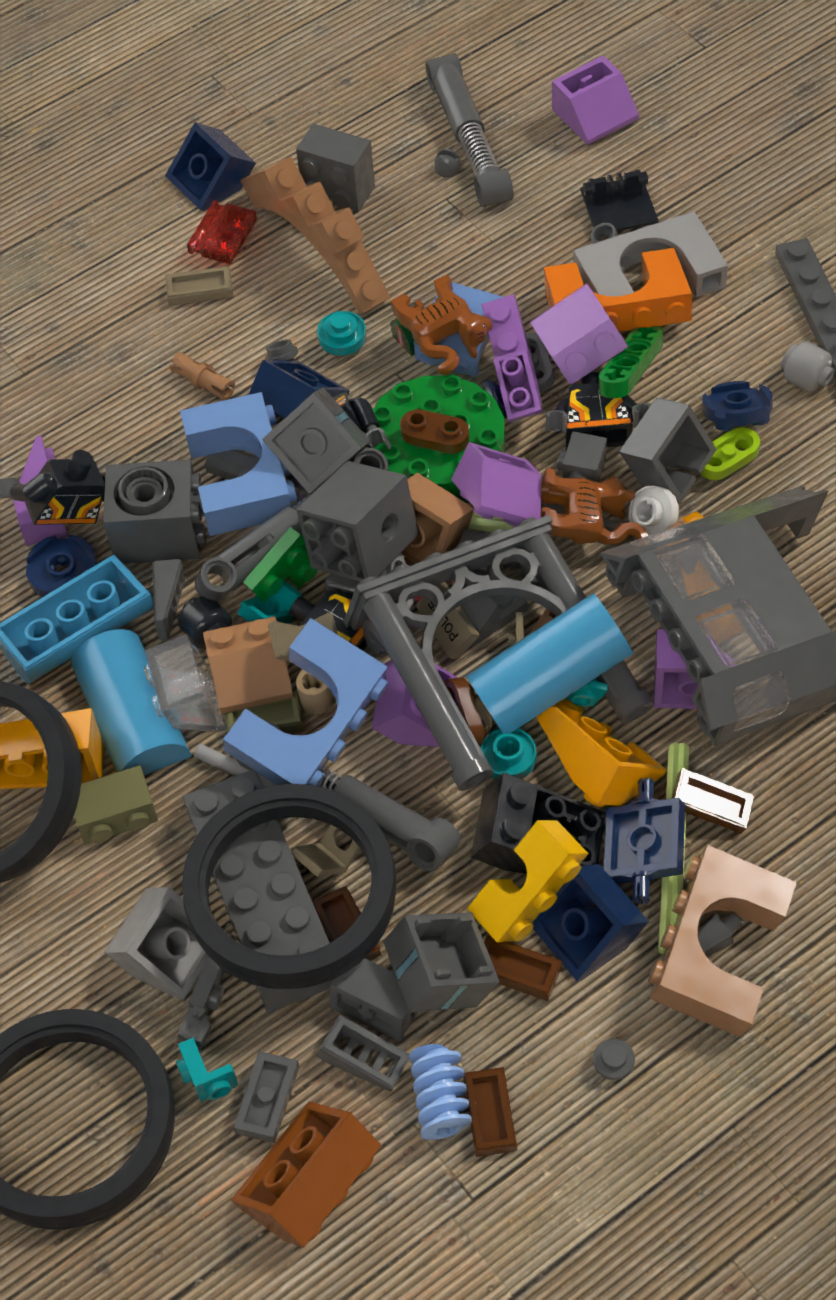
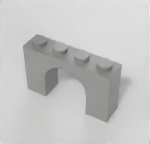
(702, 263)

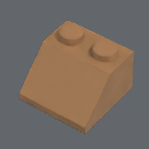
(438, 517)
(246, 666)

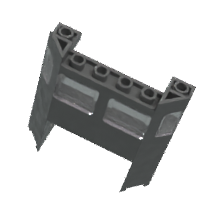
(736, 613)

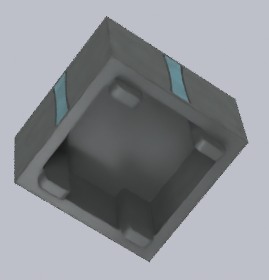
(315, 440)
(440, 961)

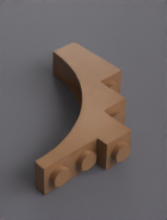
(331, 232)

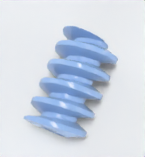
(438, 1091)

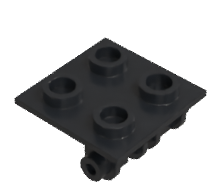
(619, 202)

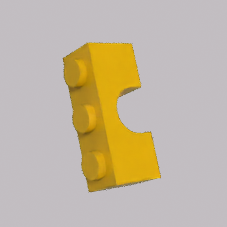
(550, 861)

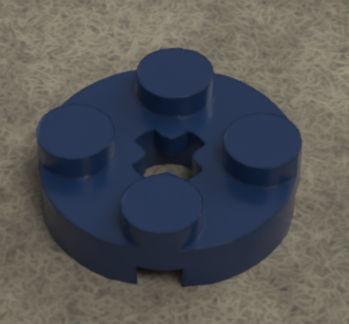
(737, 405)
(50, 552)

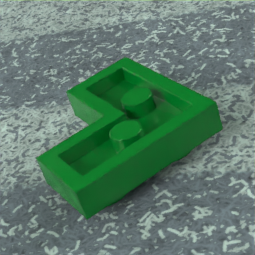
(285, 560)

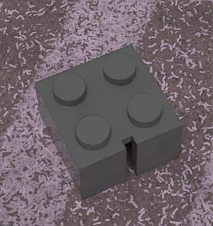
(340, 164)
(664, 438)

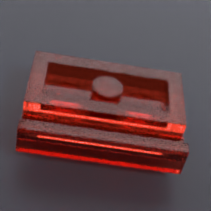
(222, 232)

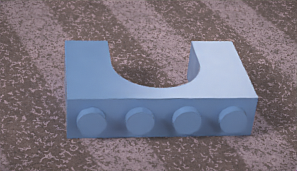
(238, 426)
(296, 759)

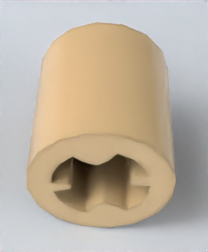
(313, 694)

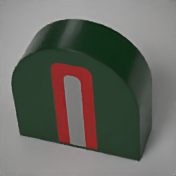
(403, 336)

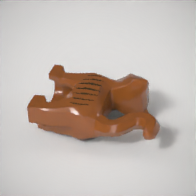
(441, 320)
(583, 506)

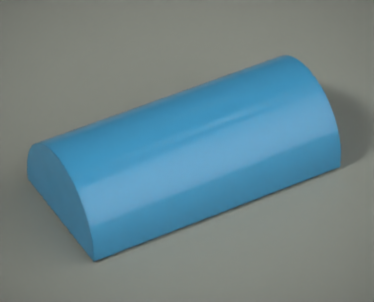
(58, 623)
(550, 664)
(121, 698)

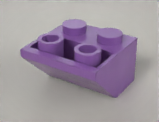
(593, 100)
(499, 484)
(398, 714)

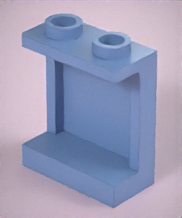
(467, 364)

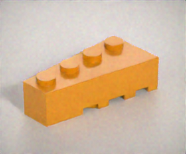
(25, 758)

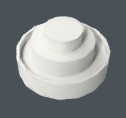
(654, 509)

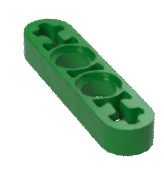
(629, 365)

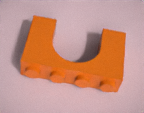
(660, 302)

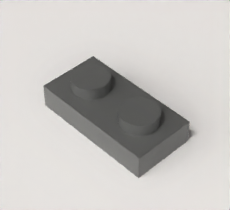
(266, 1097)

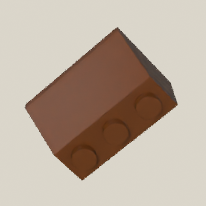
(307, 1173)

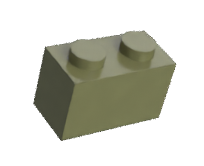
(114, 806)

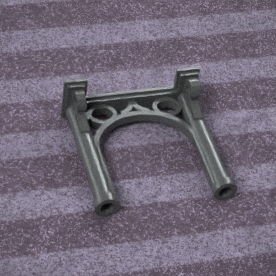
(544, 581)

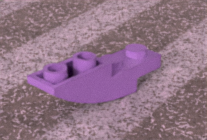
(513, 359)

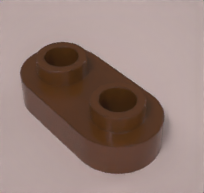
(431, 432)
(464, 698)

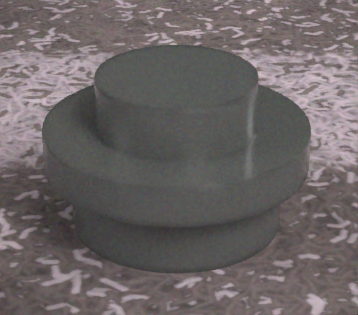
(281, 350)
(614, 1059)

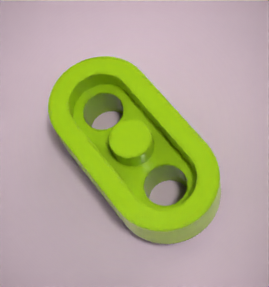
(728, 457)

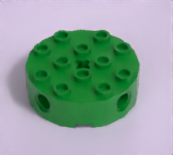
(444, 396)

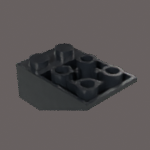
(512, 808)

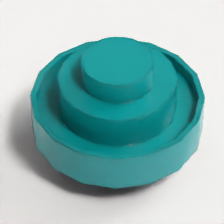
(341, 333)
(510, 753)

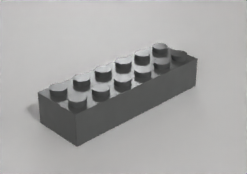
(261, 887)

